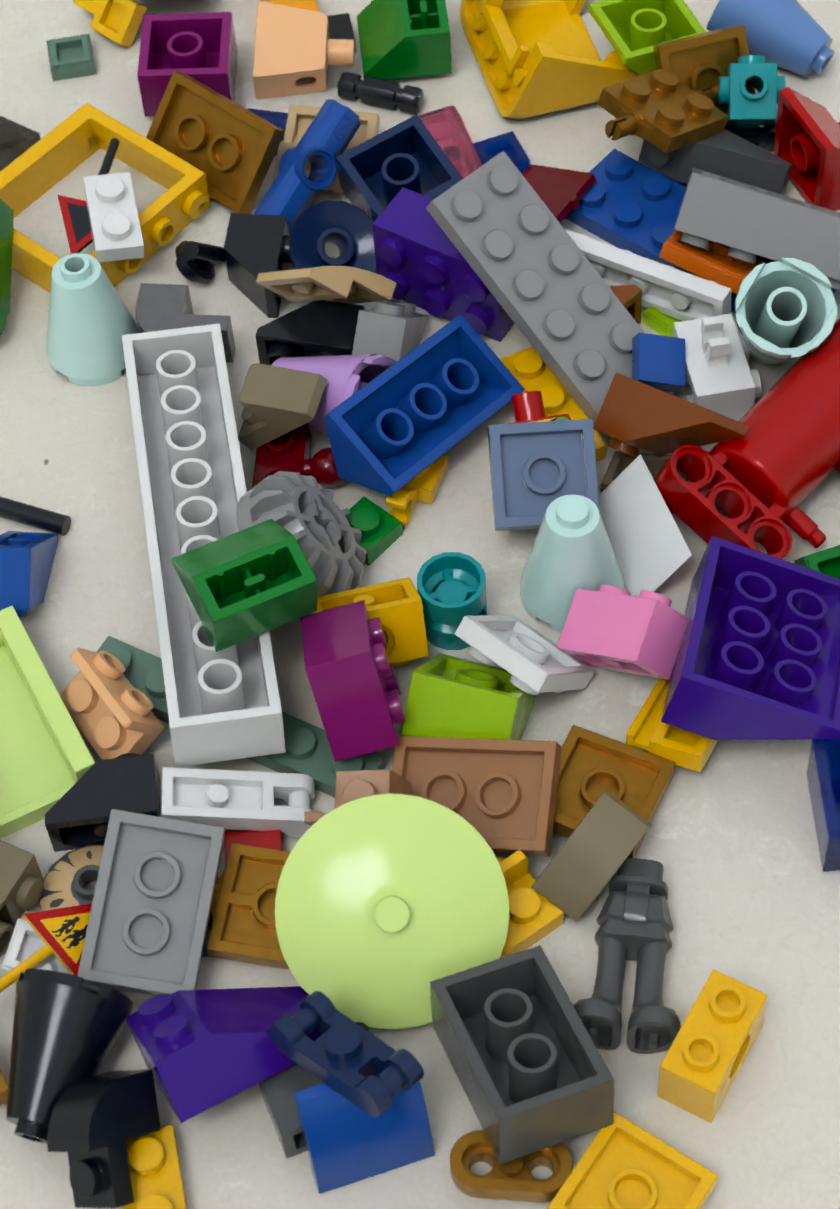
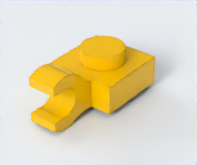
(115, 18)
(421, 488)

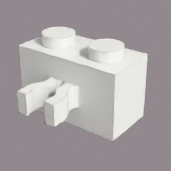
(718, 366)

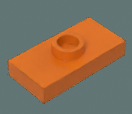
(707, 263)

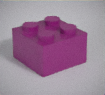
(190, 44)
(352, 680)

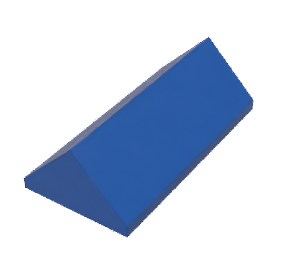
(418, 409)

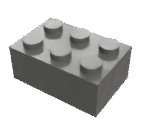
(522, 1054)

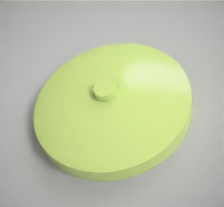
(386, 904)

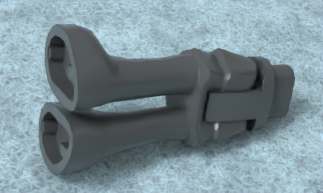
(633, 928)

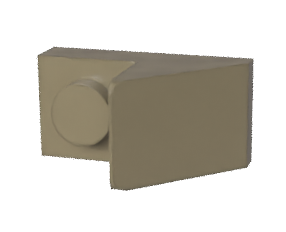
(277, 402)

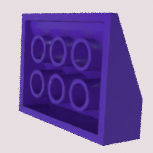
(757, 650)

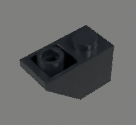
(253, 247)
(311, 330)

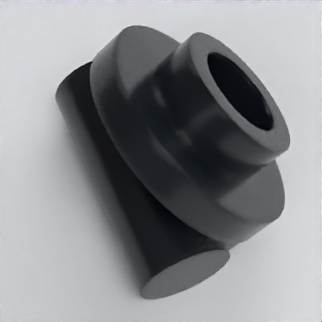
(198, 260)

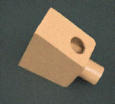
(295, 51)

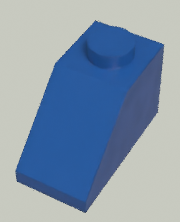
(25, 568)

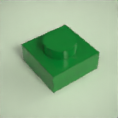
(377, 528)

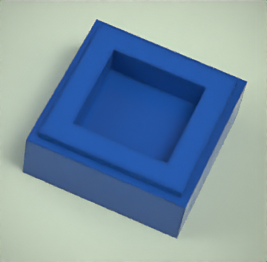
(659, 361)

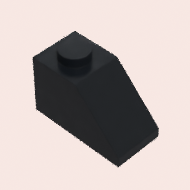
(118, 783)

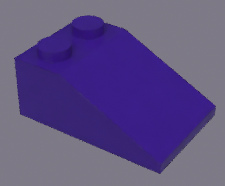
(212, 1042)

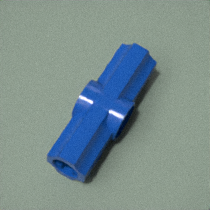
(320, 145)

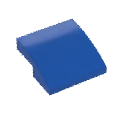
(351, 1144)

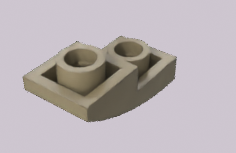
(591, 855)

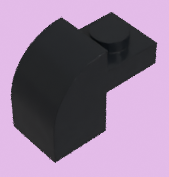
(93, 1127)

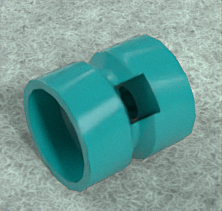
(450, 588)

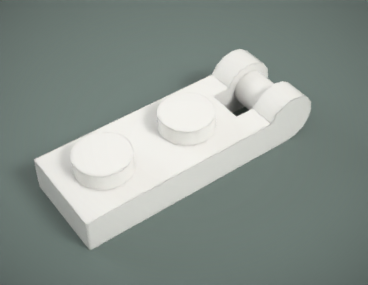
(237, 799)

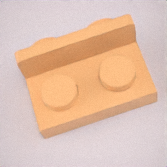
(108, 707)

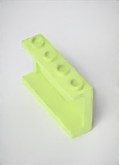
(38, 739)

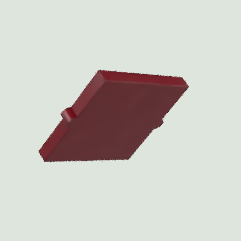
(559, 187)

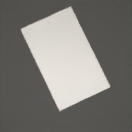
(641, 529)

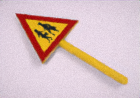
(63, 934)

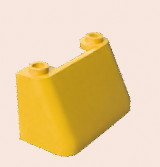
(537, 55)

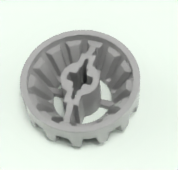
(315, 522)

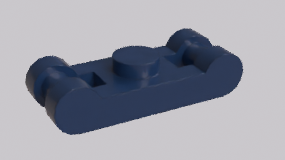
(345, 1055)

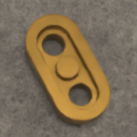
(511, 1179)

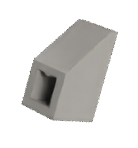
(389, 329)

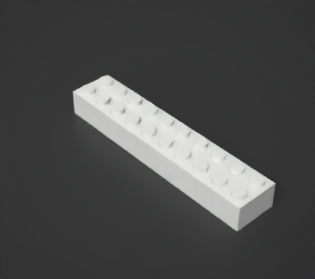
(190, 488)

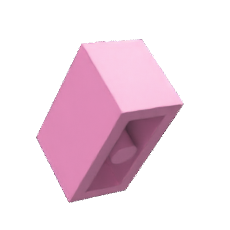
(623, 631)

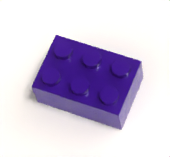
(431, 269)

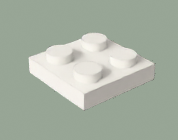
(524, 653)

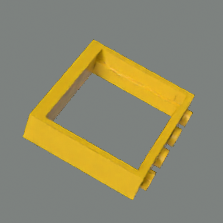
(70, 146)

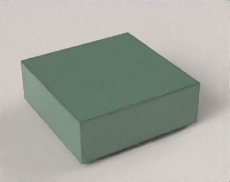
(71, 57)

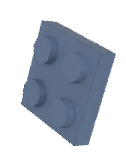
(537, 465)

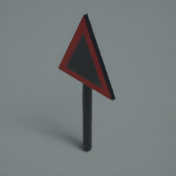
(75, 211)

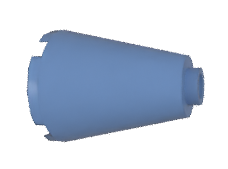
(779, 32)

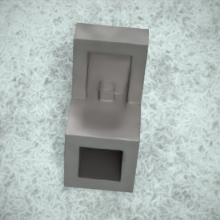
(171, 308)

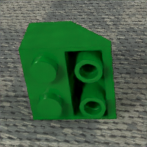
(404, 39)
(248, 583)

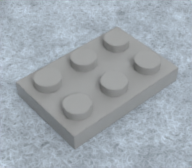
(151, 904)

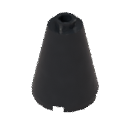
(56, 1040)

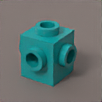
(746, 107)

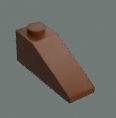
(657, 421)

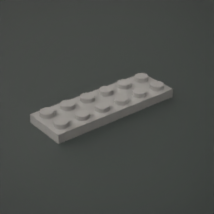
(540, 279)

